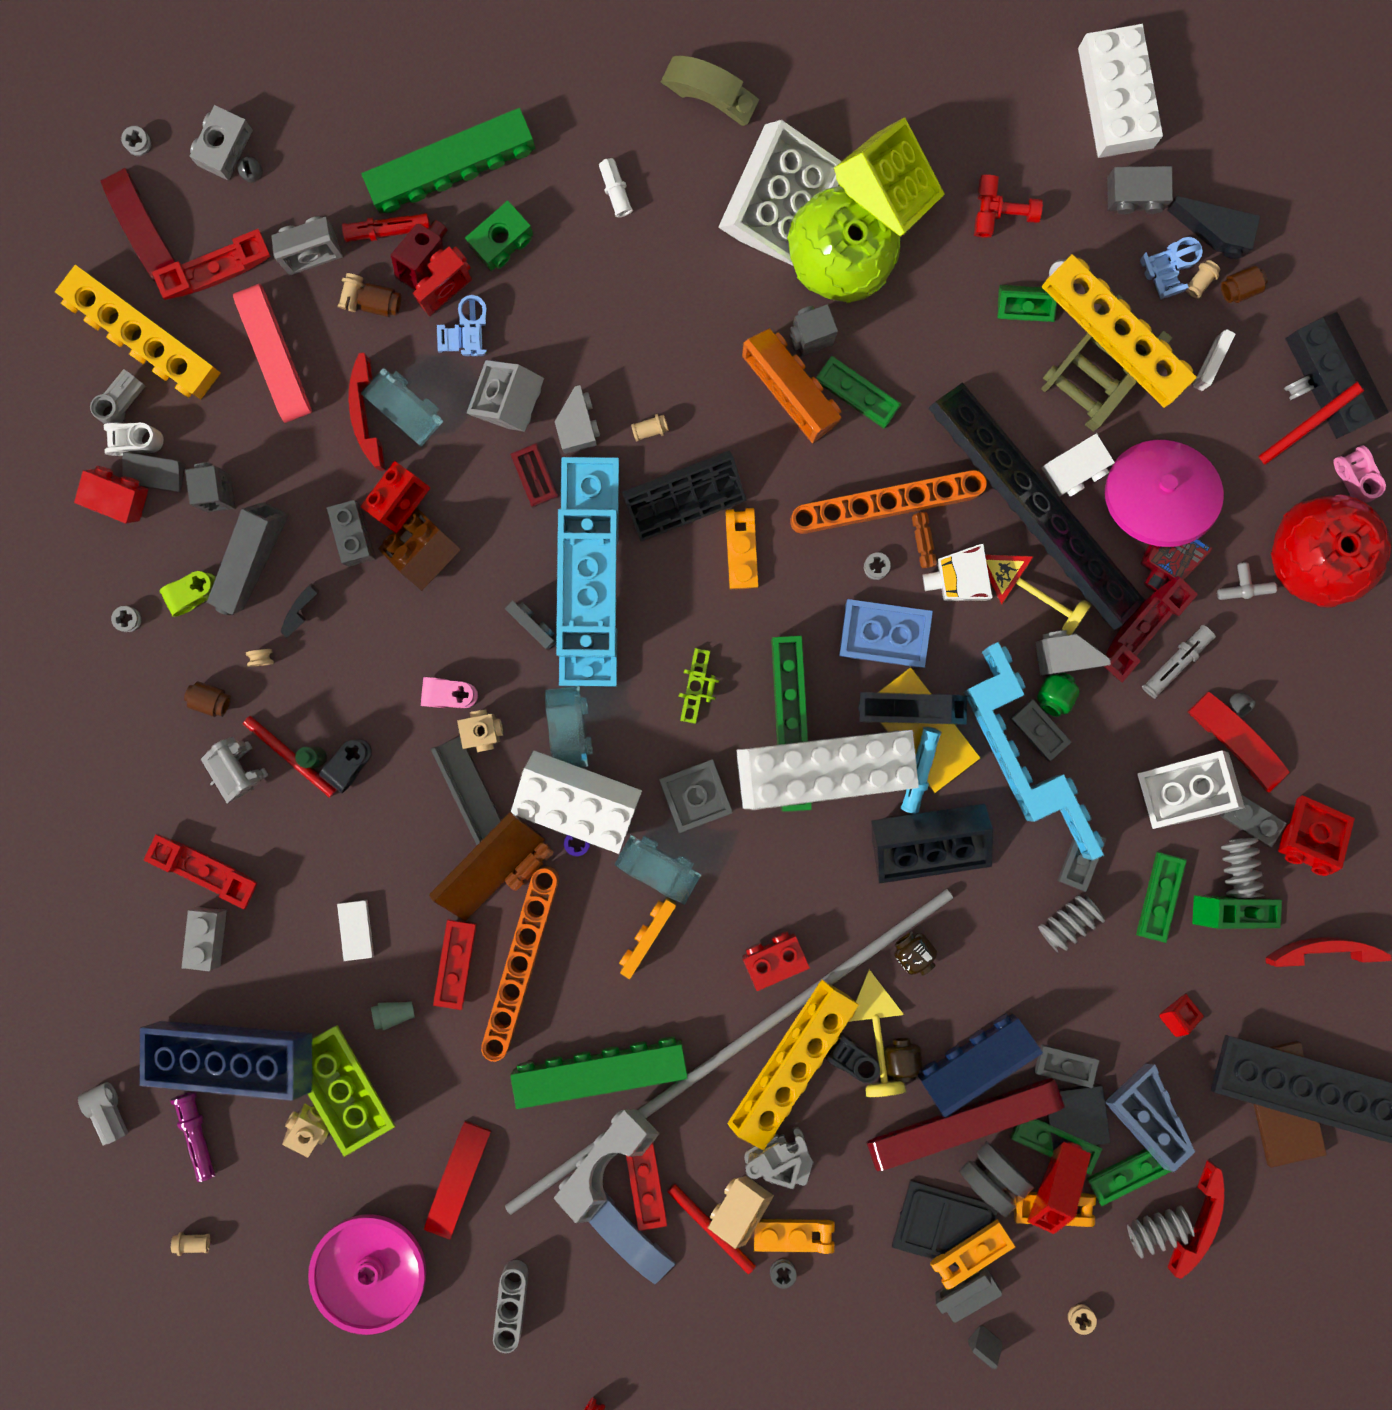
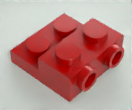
(448, 278)
(1316, 836)

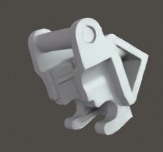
(226, 770)
(781, 1161)

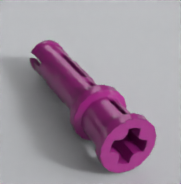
(190, 1123)

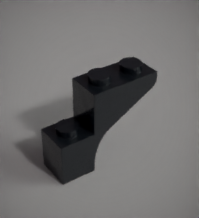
(913, 708)

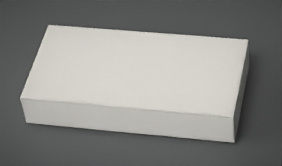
(1213, 360)
(355, 930)

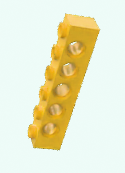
(80, 286)
(1120, 347)
(779, 1069)

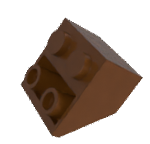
(419, 549)

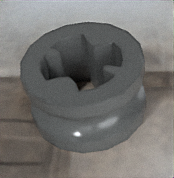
(782, 1263)

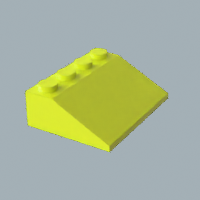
(891, 177)

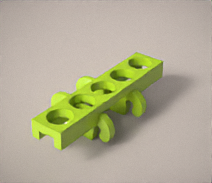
(712, 681)

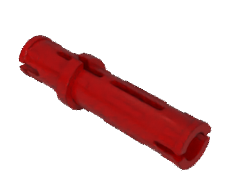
(375, 229)

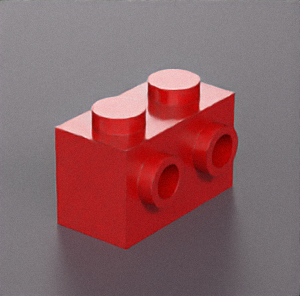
(111, 495)
(395, 497)
(775, 961)

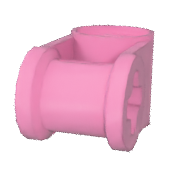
(1362, 472)
(443, 693)

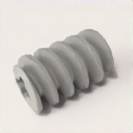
(1242, 868)
(1071, 923)
(1161, 1230)

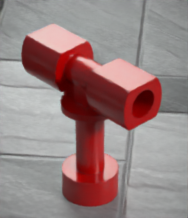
(993, 206)

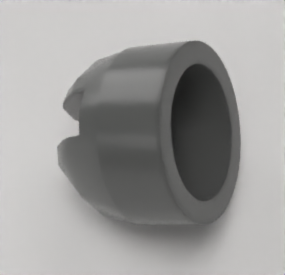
(255, 168)
(1241, 704)

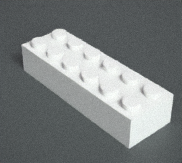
(827, 769)

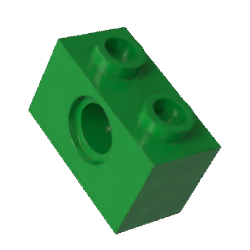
(503, 220)

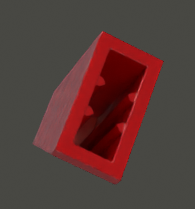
(1060, 1188)

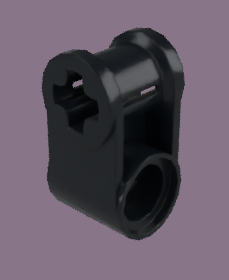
(343, 768)
(851, 1058)

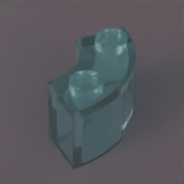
(402, 406)
(567, 726)
(658, 869)

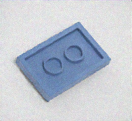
(885, 633)

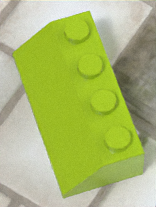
(345, 1094)

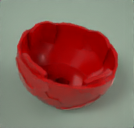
(1310, 553)

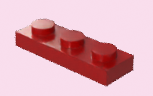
(454, 964)
(647, 1190)

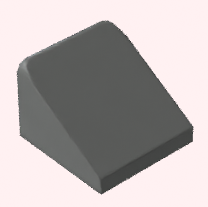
(986, 1346)

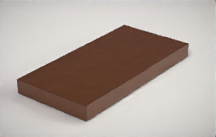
(486, 867)
(1287, 1136)

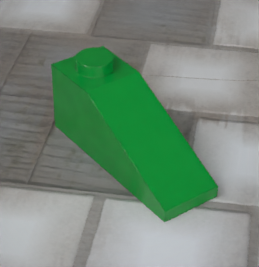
(1236, 913)

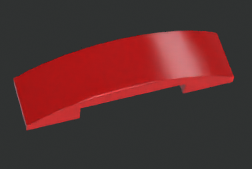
(212, 268)
(360, 379)
(1240, 740)
(201, 869)
(1294, 952)
(457, 1180)
(1188, 1256)

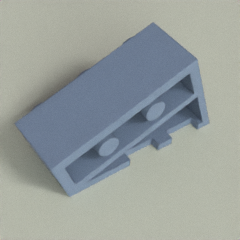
(1149, 1115)

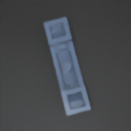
(631, 1243)

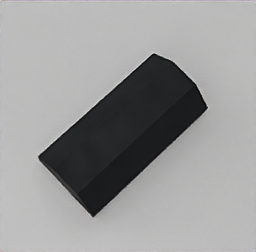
(684, 496)

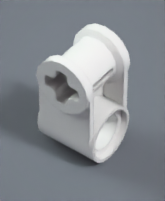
(128, 438)

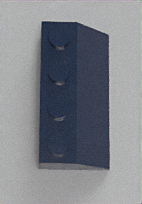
(979, 1063)

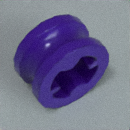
(571, 849)

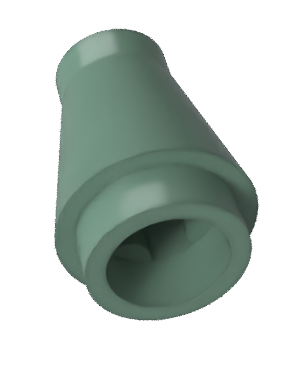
(391, 1014)

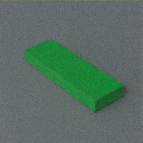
(858, 392)
(1161, 897)
(1037, 1135)
(1125, 1177)

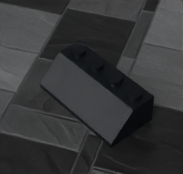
(1333, 366)
(932, 843)

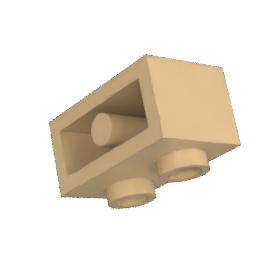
(739, 1211)

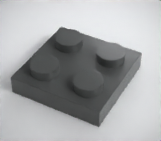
(695, 796)

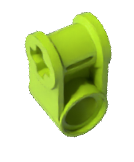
(185, 593)

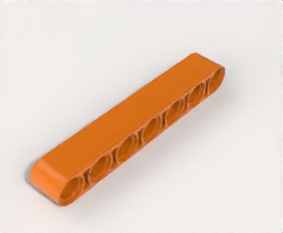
(900, 495)
(511, 974)

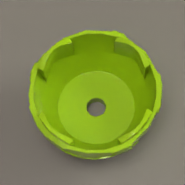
(829, 259)

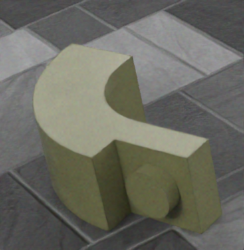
(712, 84)

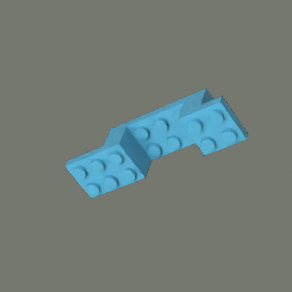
(587, 571)
(1047, 796)

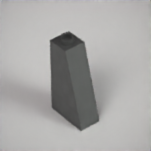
(246, 556)

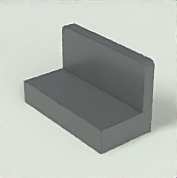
(968, 1295)

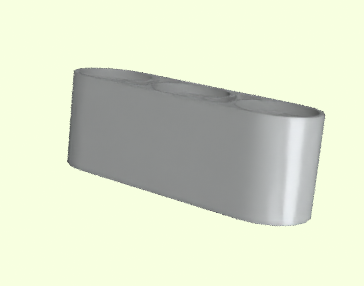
(506, 1319)

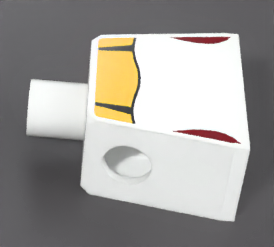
(961, 576)

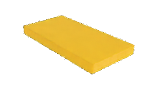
(952, 751)

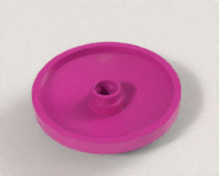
(1164, 493)
(367, 1274)

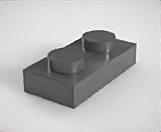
(523, 615)
(1040, 730)
(1256, 822)
(1076, 869)
(1067, 1066)

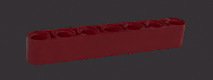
(965, 1124)

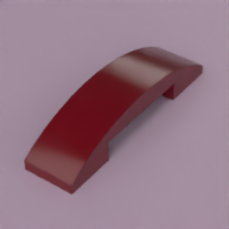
(136, 221)
(1145, 623)

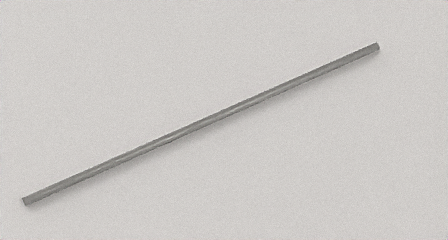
(743, 1041)

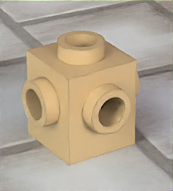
(470, 730)
(305, 1130)

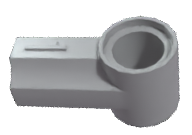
(119, 396)
(101, 1106)

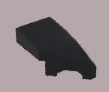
(294, 617)

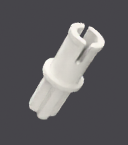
(615, 187)

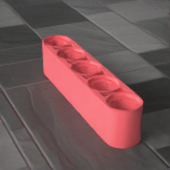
(272, 353)

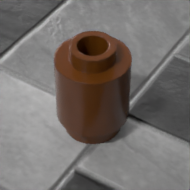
(1244, 284)
(379, 300)
(207, 699)

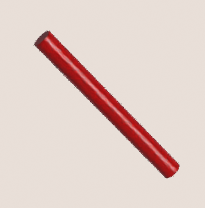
(1311, 423)
(288, 755)
(702, 1219)

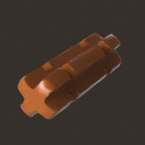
(924, 540)
(529, 866)

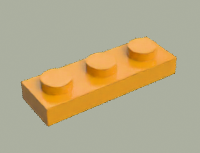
(646, 937)

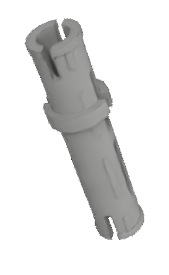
(1202, 638)

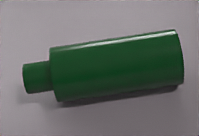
(311, 757)

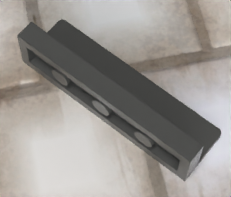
(467, 788)

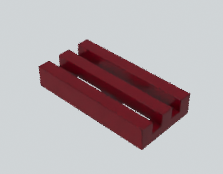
(543, 497)

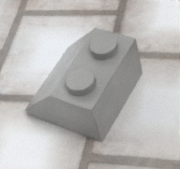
(306, 245)
(505, 395)
(1067, 653)

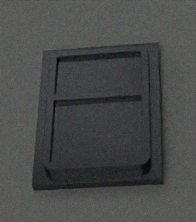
(938, 1220)

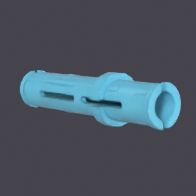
(924, 761)

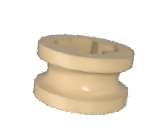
(259, 657)
(1087, 1327)

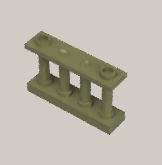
(1114, 388)

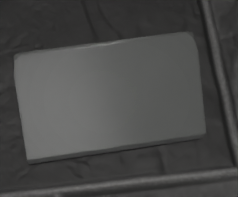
(154, 471)

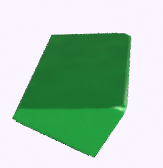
(1025, 304)

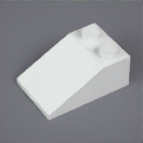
(1191, 790)

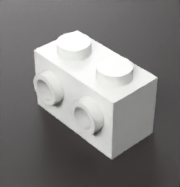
(1078, 465)

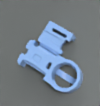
(1166, 270)
(468, 336)

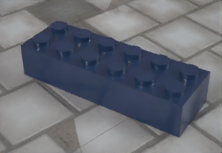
(226, 1060)

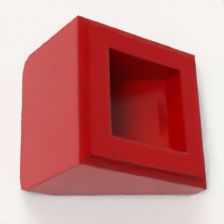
(1181, 1016)

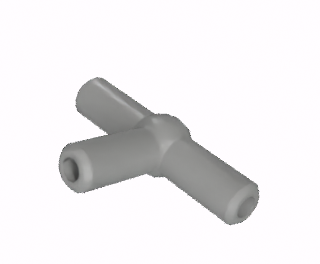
(1246, 589)

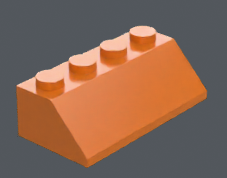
(790, 384)

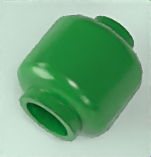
(1058, 694)

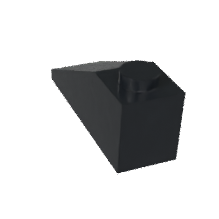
(1219, 227)

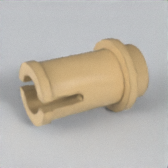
(1207, 273)
(350, 291)
(650, 427)
(190, 1243)

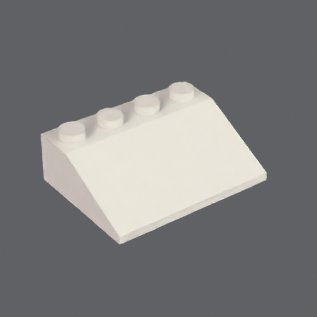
(776, 182)

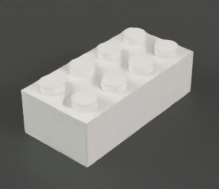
(1120, 91)
(575, 801)

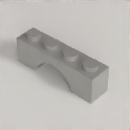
(583, 1191)

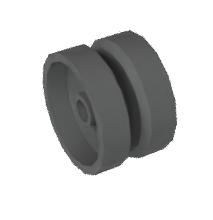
(996, 1179)

